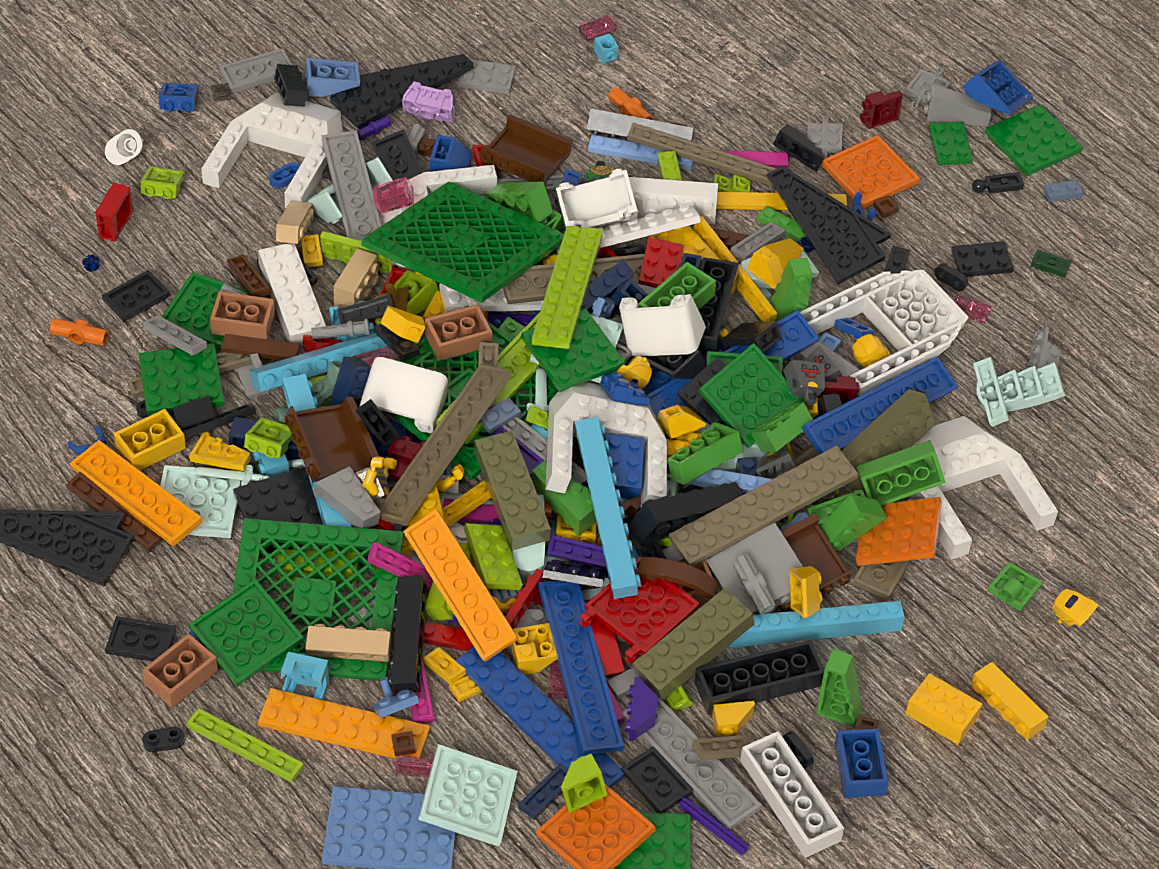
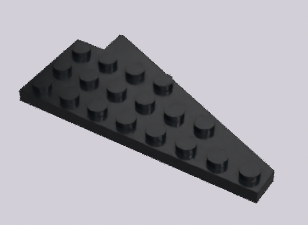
(384, 90)
(837, 233)
(72, 540)

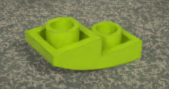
(736, 184)

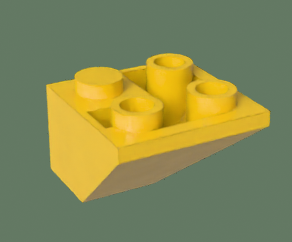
(679, 420)
(534, 648)

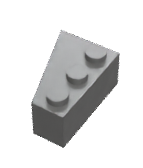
(349, 498)

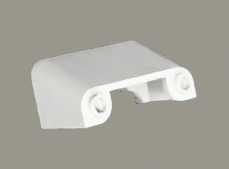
(598, 201)
(663, 329)
(407, 391)

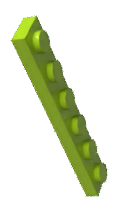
(245, 745)

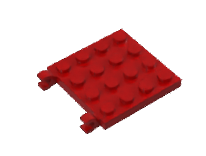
(644, 617)

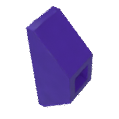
(642, 709)

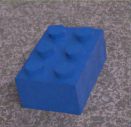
(627, 463)
(861, 763)

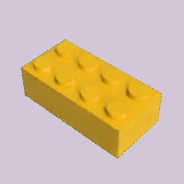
(692, 242)

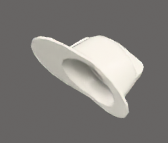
(124, 147)

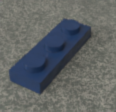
(544, 793)

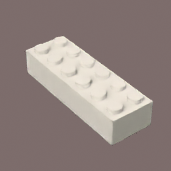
(662, 194)
(290, 291)
(791, 794)

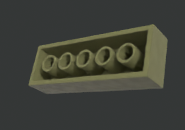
(891, 432)
(512, 490)
(693, 643)

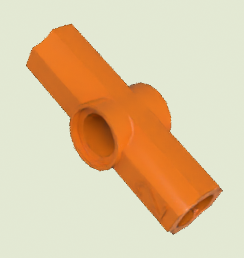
(628, 105)
(79, 331)

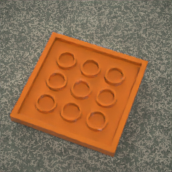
(871, 170)
(905, 535)
(597, 833)

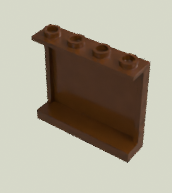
(527, 150)
(331, 439)
(816, 551)

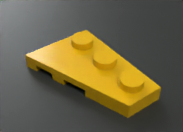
(216, 453)

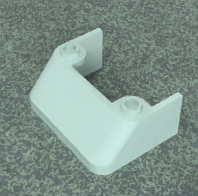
(325, 201)

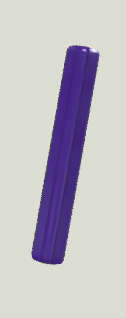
(714, 826)

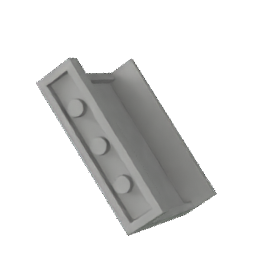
(770, 557)

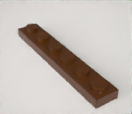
(102, 502)

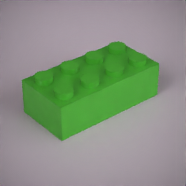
(682, 282)
(901, 473)

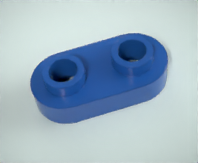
(283, 175)

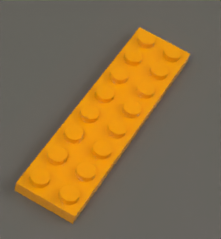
(137, 493)
(460, 585)
(338, 723)

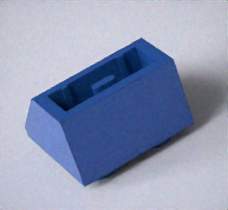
(449, 154)

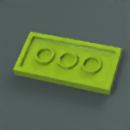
(343, 248)
(493, 556)

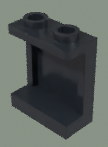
(760, 333)

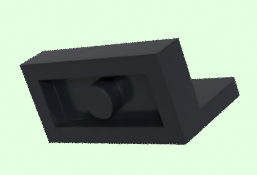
(193, 412)

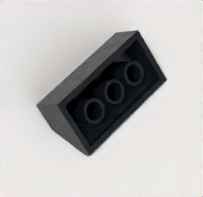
(678, 366)

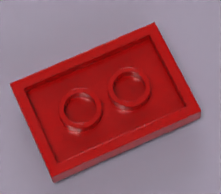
(660, 261)

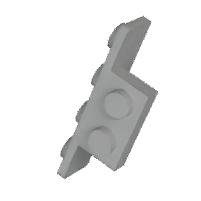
(1042, 351)

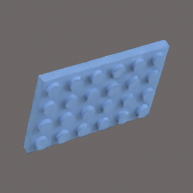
(383, 832)

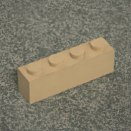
(294, 222)
(348, 643)

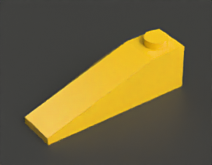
(772, 259)

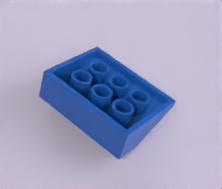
(997, 88)

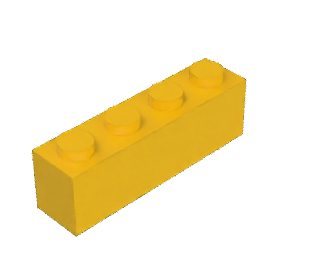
(1009, 701)

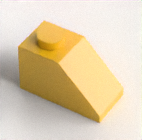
(403, 323)
(731, 717)

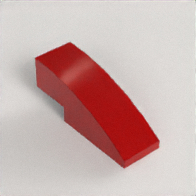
(607, 649)

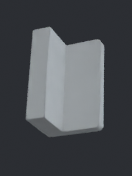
(244, 375)

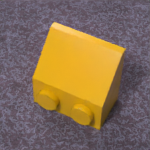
(804, 590)

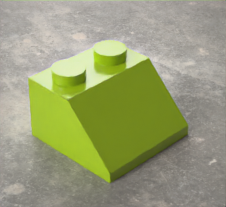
(583, 783)

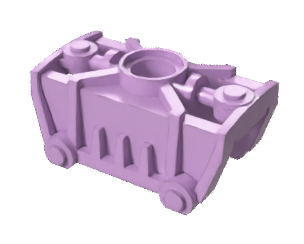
(429, 103)

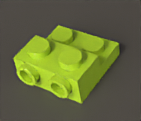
(162, 182)
(268, 438)

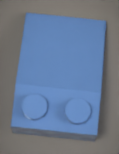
(330, 76)

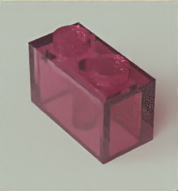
(393, 195)

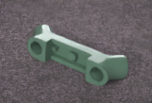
(321, 390)

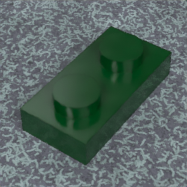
(1051, 263)

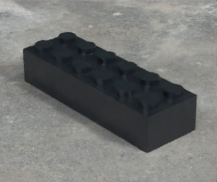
(717, 308)
(668, 514)
(760, 675)

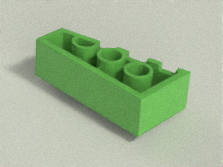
(524, 198)
(794, 288)
(704, 453)
(573, 505)
(840, 690)

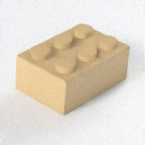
(356, 279)

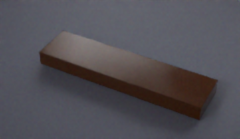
(248, 276)
(263, 347)

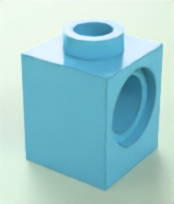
(606, 48)

